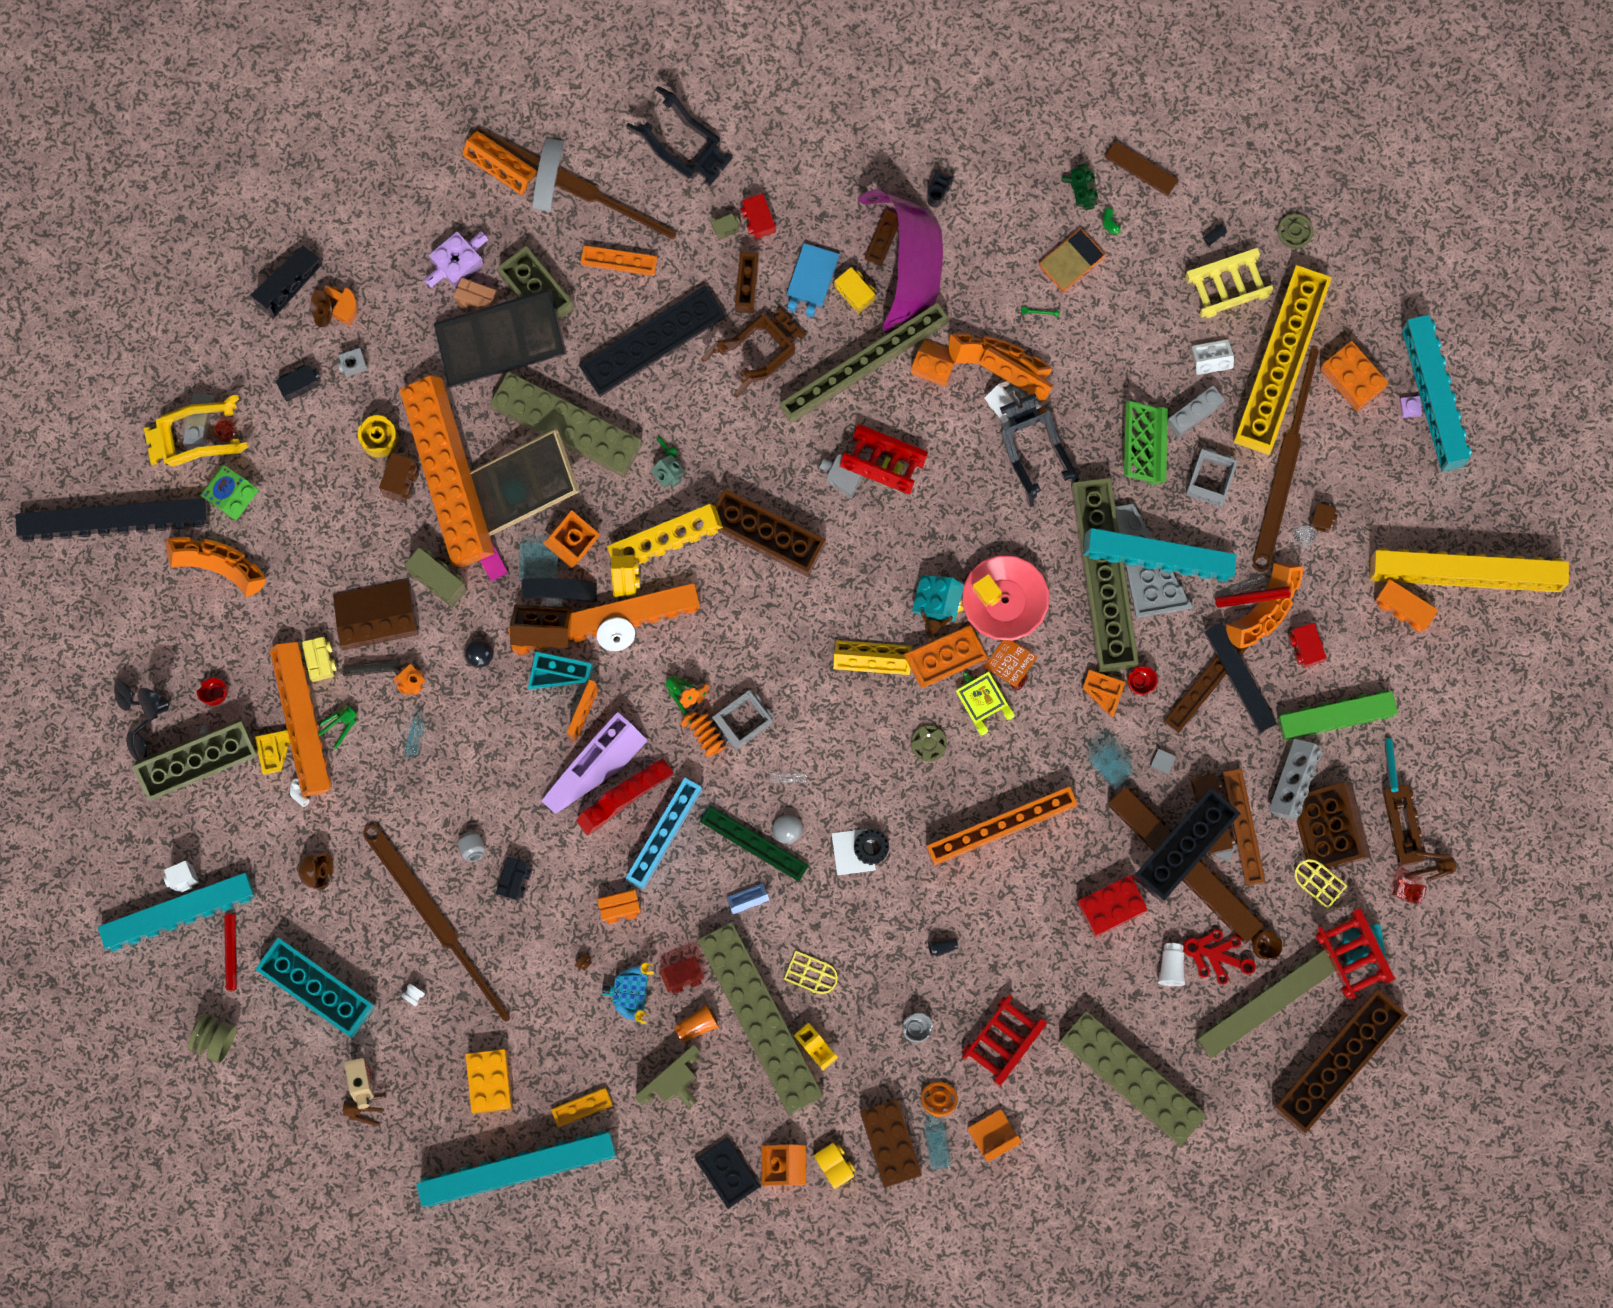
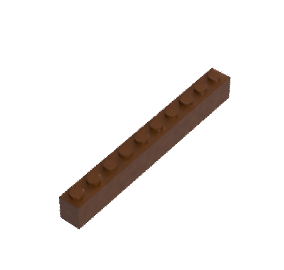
(1200, 879)

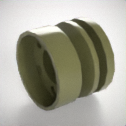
(207, 1036)

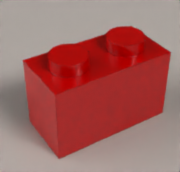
(758, 216)
(1307, 646)

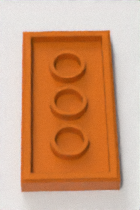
(945, 656)

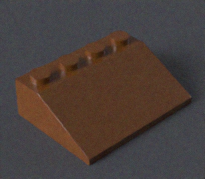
(374, 615)
(1332, 827)

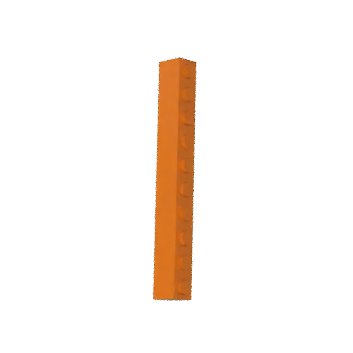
(635, 610)

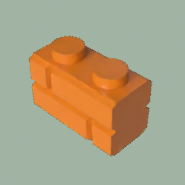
(619, 906)

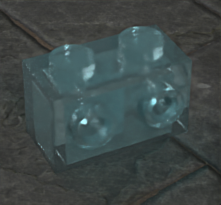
(1111, 767)

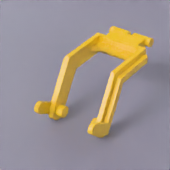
(162, 439)

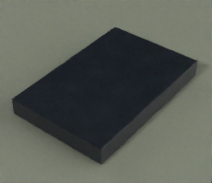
(727, 1173)

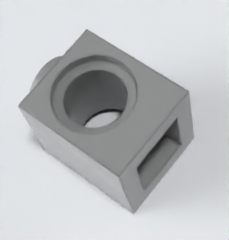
(360, 365)

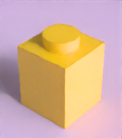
(987, 591)

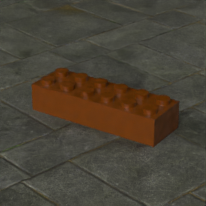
(768, 533)

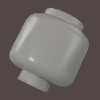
(471, 846)

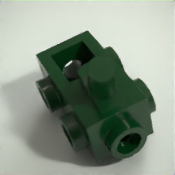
(1082, 183)

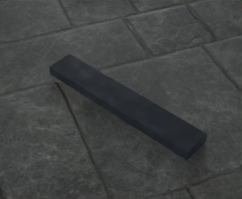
(1240, 678)

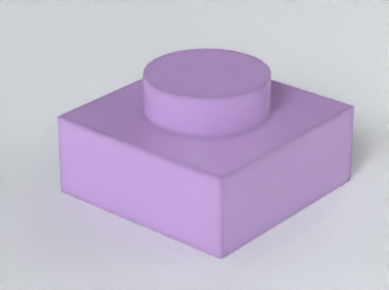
(1410, 407)

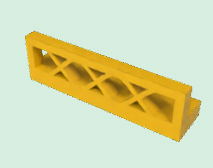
(871, 660)

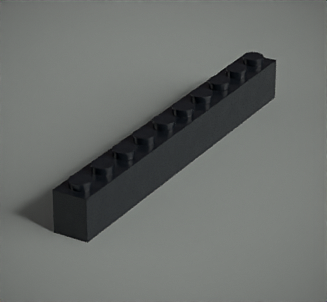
(112, 519)

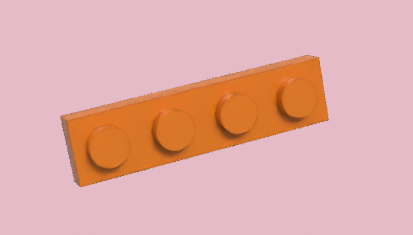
(619, 260)
(1016, 374)

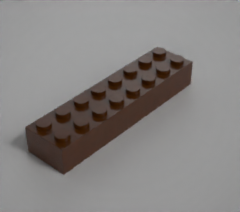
(1340, 1061)

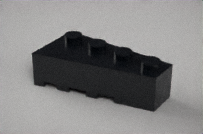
(286, 282)

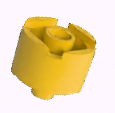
(369, 431)

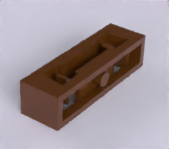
(1410, 816)

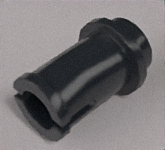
(1218, 232)

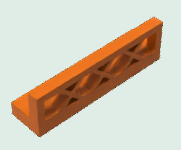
(499, 159)

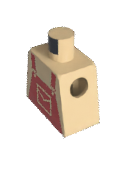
(359, 1082)

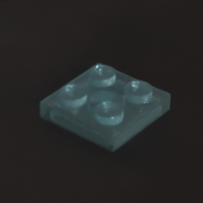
(537, 561)

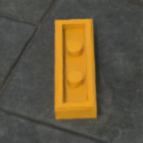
(581, 1107)

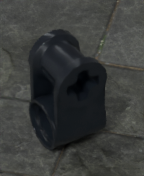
(940, 185)

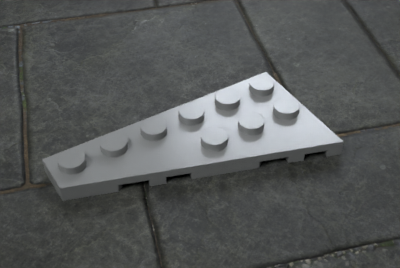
(1151, 589)

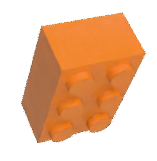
(1354, 376)

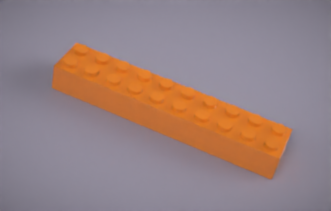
(446, 471)

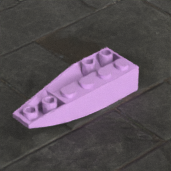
(596, 763)

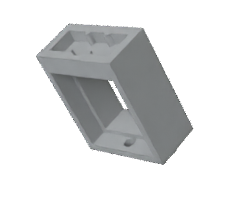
(1207, 495)
(727, 732)

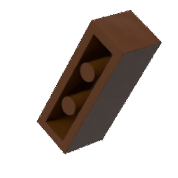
(747, 282)

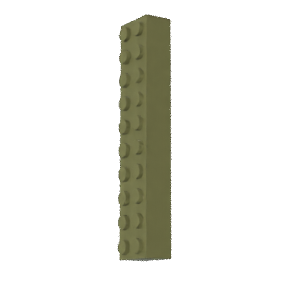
(1104, 580)
(760, 1019)

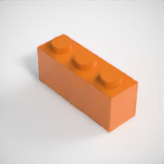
(1406, 606)

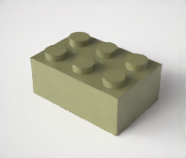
(436, 576)

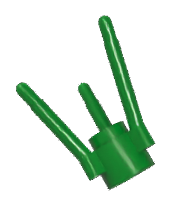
(345, 715)

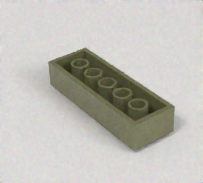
(194, 759)

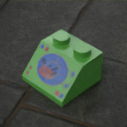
(229, 492)

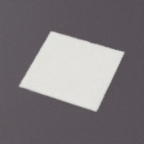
(844, 853)

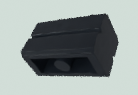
(513, 879)

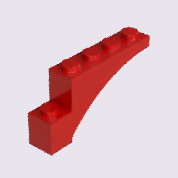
(623, 795)

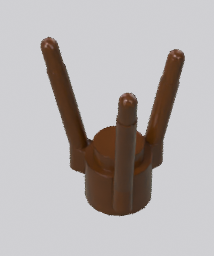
(932, 625)
(1444, 866)
(351, 1109)

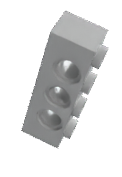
(1292, 770)

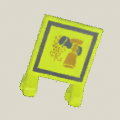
(983, 699)

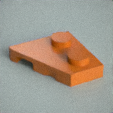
(1104, 691)

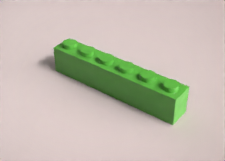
(1338, 715)

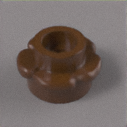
(583, 963)

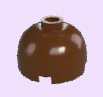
(314, 869)

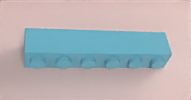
(664, 833)

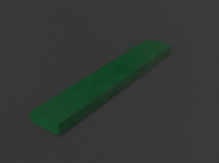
(754, 843)

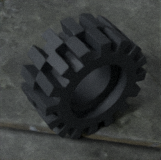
(871, 835)

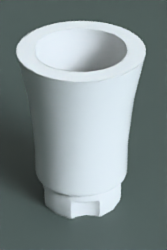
(1172, 965)

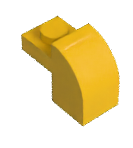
(815, 1046)

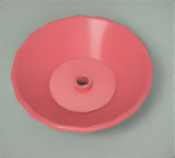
(1022, 587)

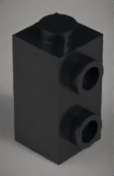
(298, 382)

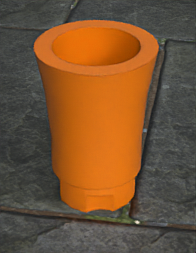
(697, 1024)

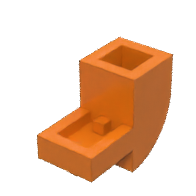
(346, 306)

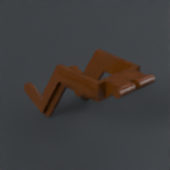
(777, 329)

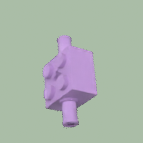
(452, 249)

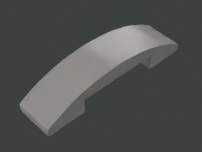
(547, 174)

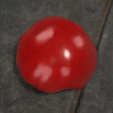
(1142, 680)
(212, 691)

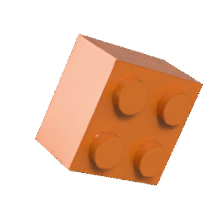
(571, 539)

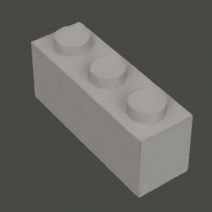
(1195, 412)

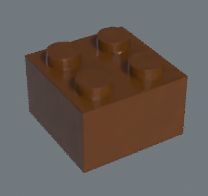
(399, 478)

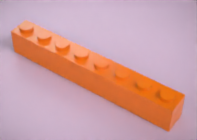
(300, 719)
(1001, 826)

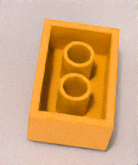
(489, 1081)

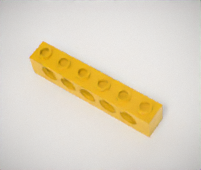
(707, 514)

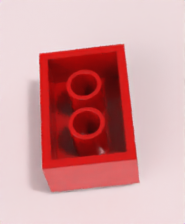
(1112, 906)

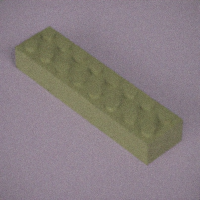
(577, 428)
(1133, 1079)

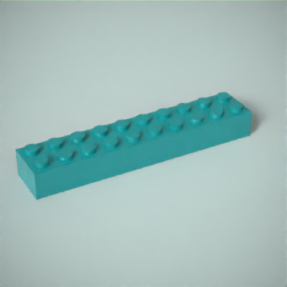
(516, 1170)

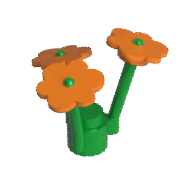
(689, 697)

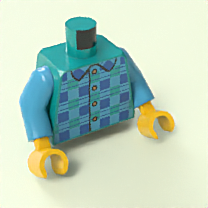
(630, 992)

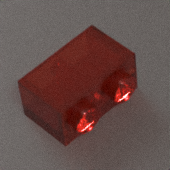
(682, 975)

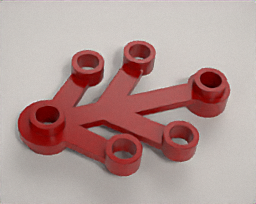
(1215, 955)

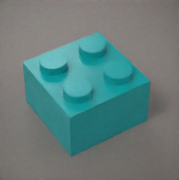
(938, 597)

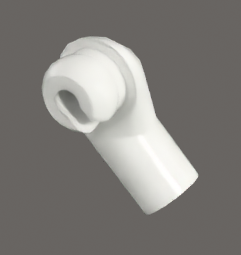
(295, 793)

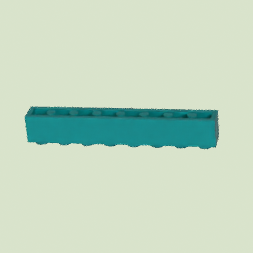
(1159, 554)
(176, 912)

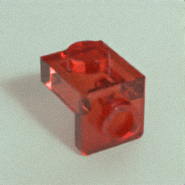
(1409, 891)

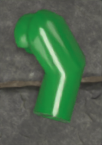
(1108, 222)

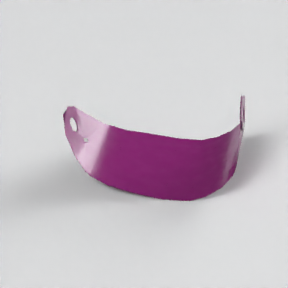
(918, 258)

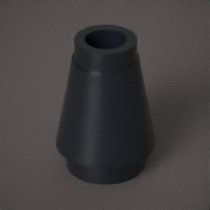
(941, 946)

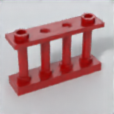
(888, 445)
(1374, 956)
(1023, 1042)

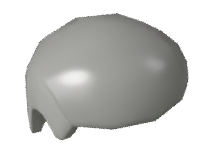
(787, 829)
(917, 1027)

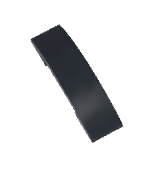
(559, 589)

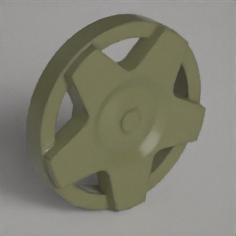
(1295, 231)
(928, 743)

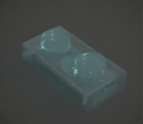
(416, 731)

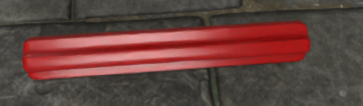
(1253, 597)
(230, 952)

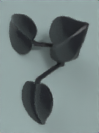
(151, 705)

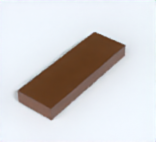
(883, 238)

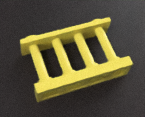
(1232, 265)

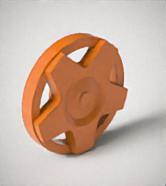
(939, 1099)

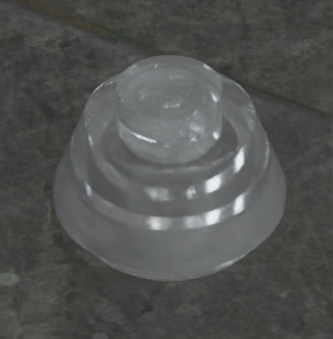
(1304, 535)

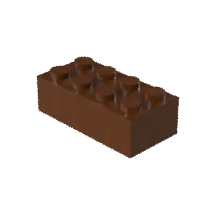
(890, 1144)

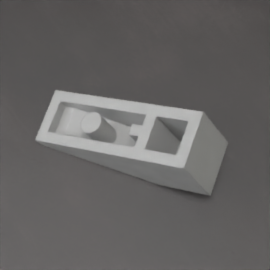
(197, 424)

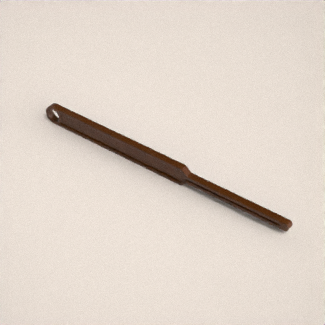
(579, 187)
(1283, 476)
(427, 909)

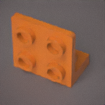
(994, 1136)

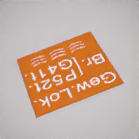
(1010, 662)

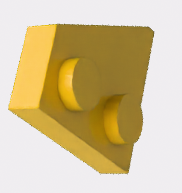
(272, 751)

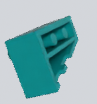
(558, 671)

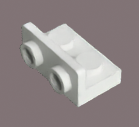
(1213, 357)

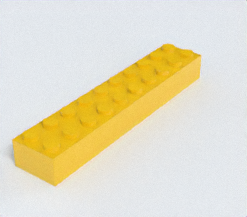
(1282, 360)
(1469, 571)

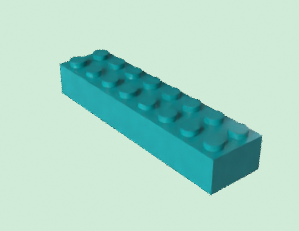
(1436, 393)

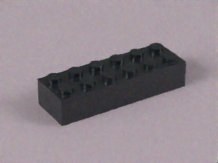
(1186, 845)

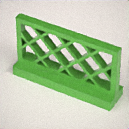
(1156, 444)

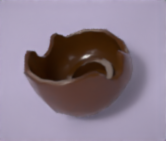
(1266, 945)

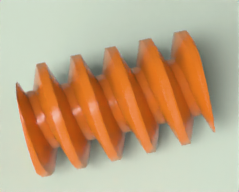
(706, 735)

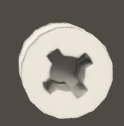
(412, 994)

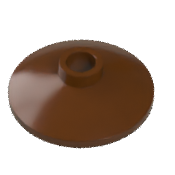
(321, 308)

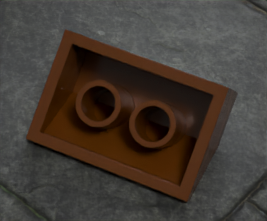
(540, 626)

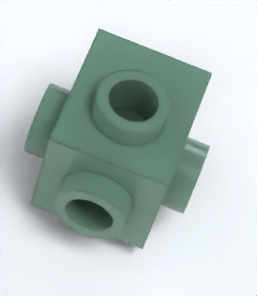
(668, 471)

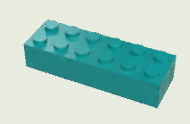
(315, 988)

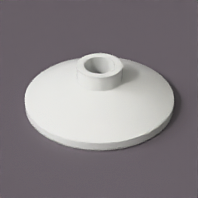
(615, 627)

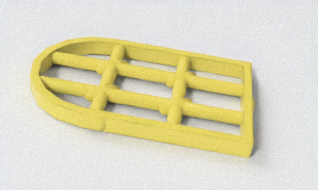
(1321, 890)
(822, 973)

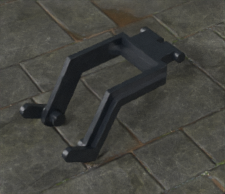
(705, 162)
(1020, 418)

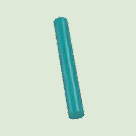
(1391, 765)

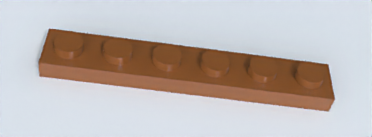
(1244, 828)

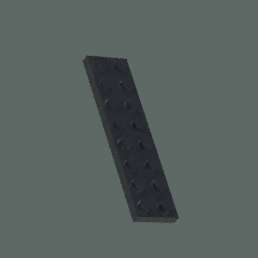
(652, 341)

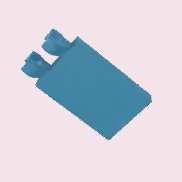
(812, 278)

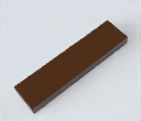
(1141, 168)

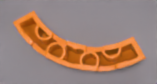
(971, 350)
(217, 558)
(1267, 614)

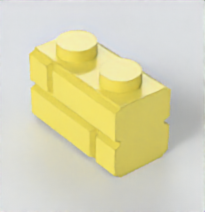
(318, 659)

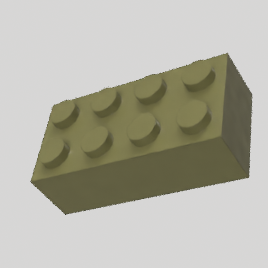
(527, 276)

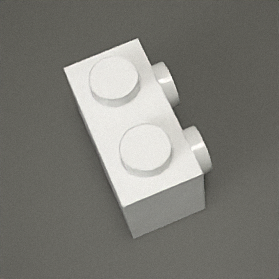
(181, 877)

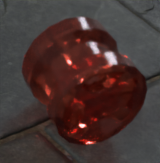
(222, 428)

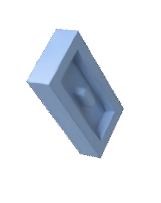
(747, 898)

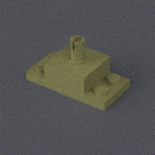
(673, 1081)

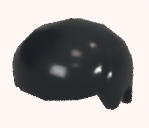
(478, 653)

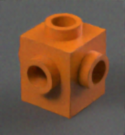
(409, 680)

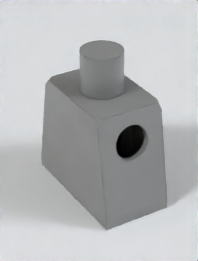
(841, 478)

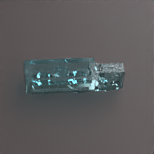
(937, 1144)

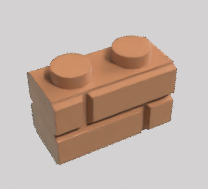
(474, 295)

